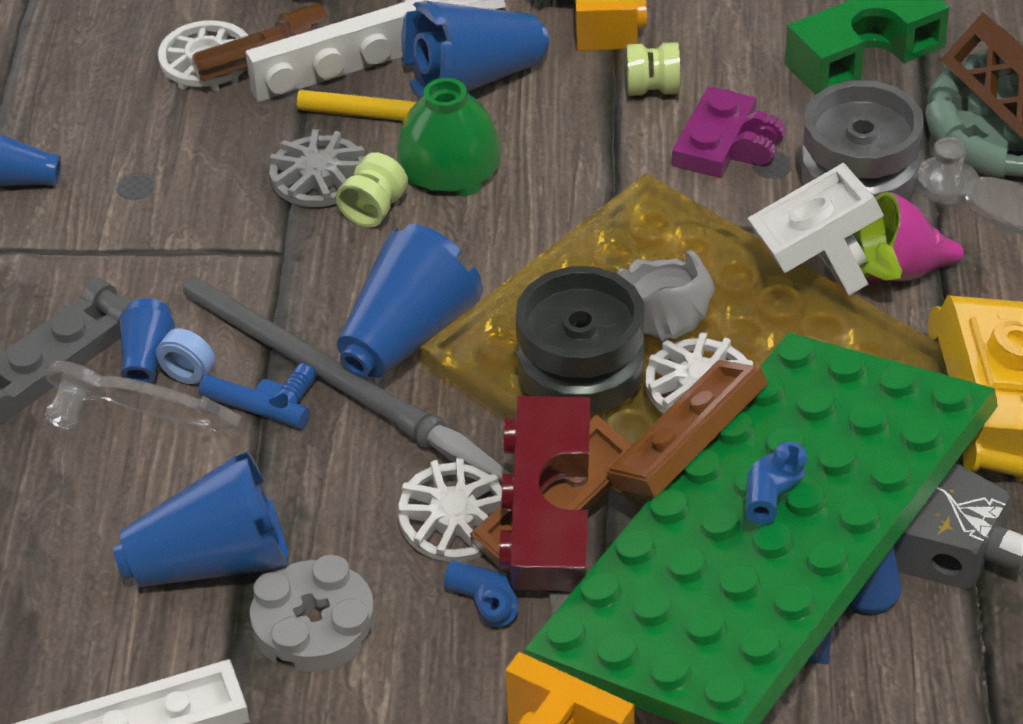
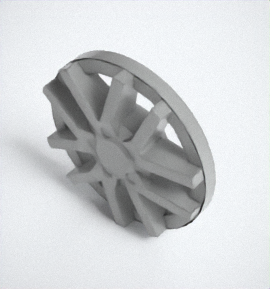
(313, 168)

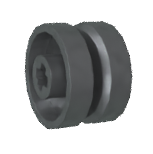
(870, 130)

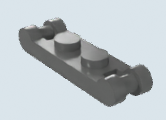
(67, 336)

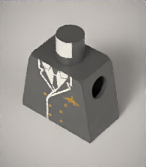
(960, 532)

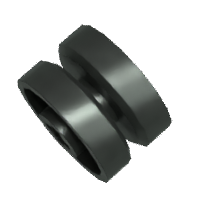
(581, 336)

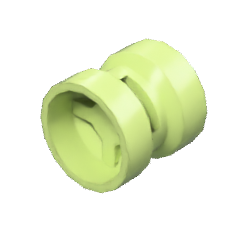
(664, 69)
(375, 182)

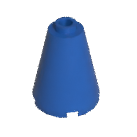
(469, 43)
(406, 300)
(206, 530)

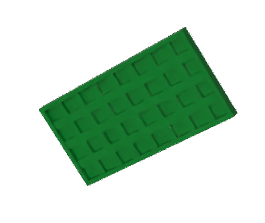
(720, 613)

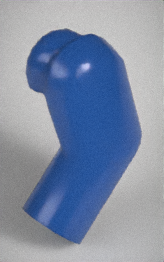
(772, 478)
(489, 588)

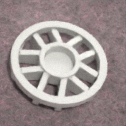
(185, 47)
(686, 367)
(451, 508)

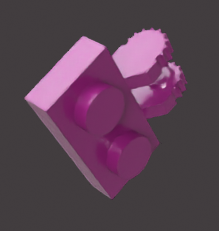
(726, 130)

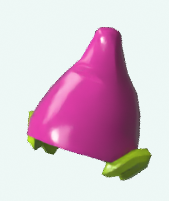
(903, 243)

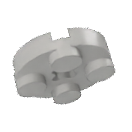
(308, 585)

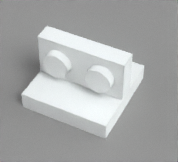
(821, 222)

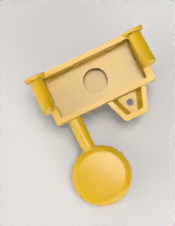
(985, 346)

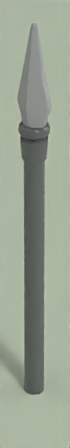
(418, 424)

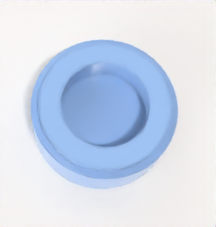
(185, 356)

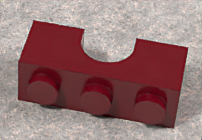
(545, 541)

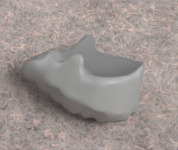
(673, 294)

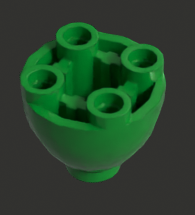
(448, 140)

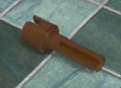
(232, 56)

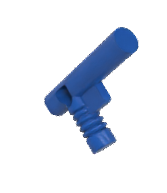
(268, 399)

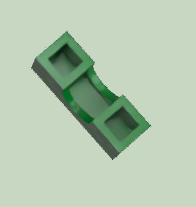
(831, 43)

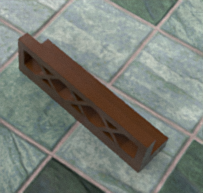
(1002, 46)

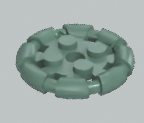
(962, 114)

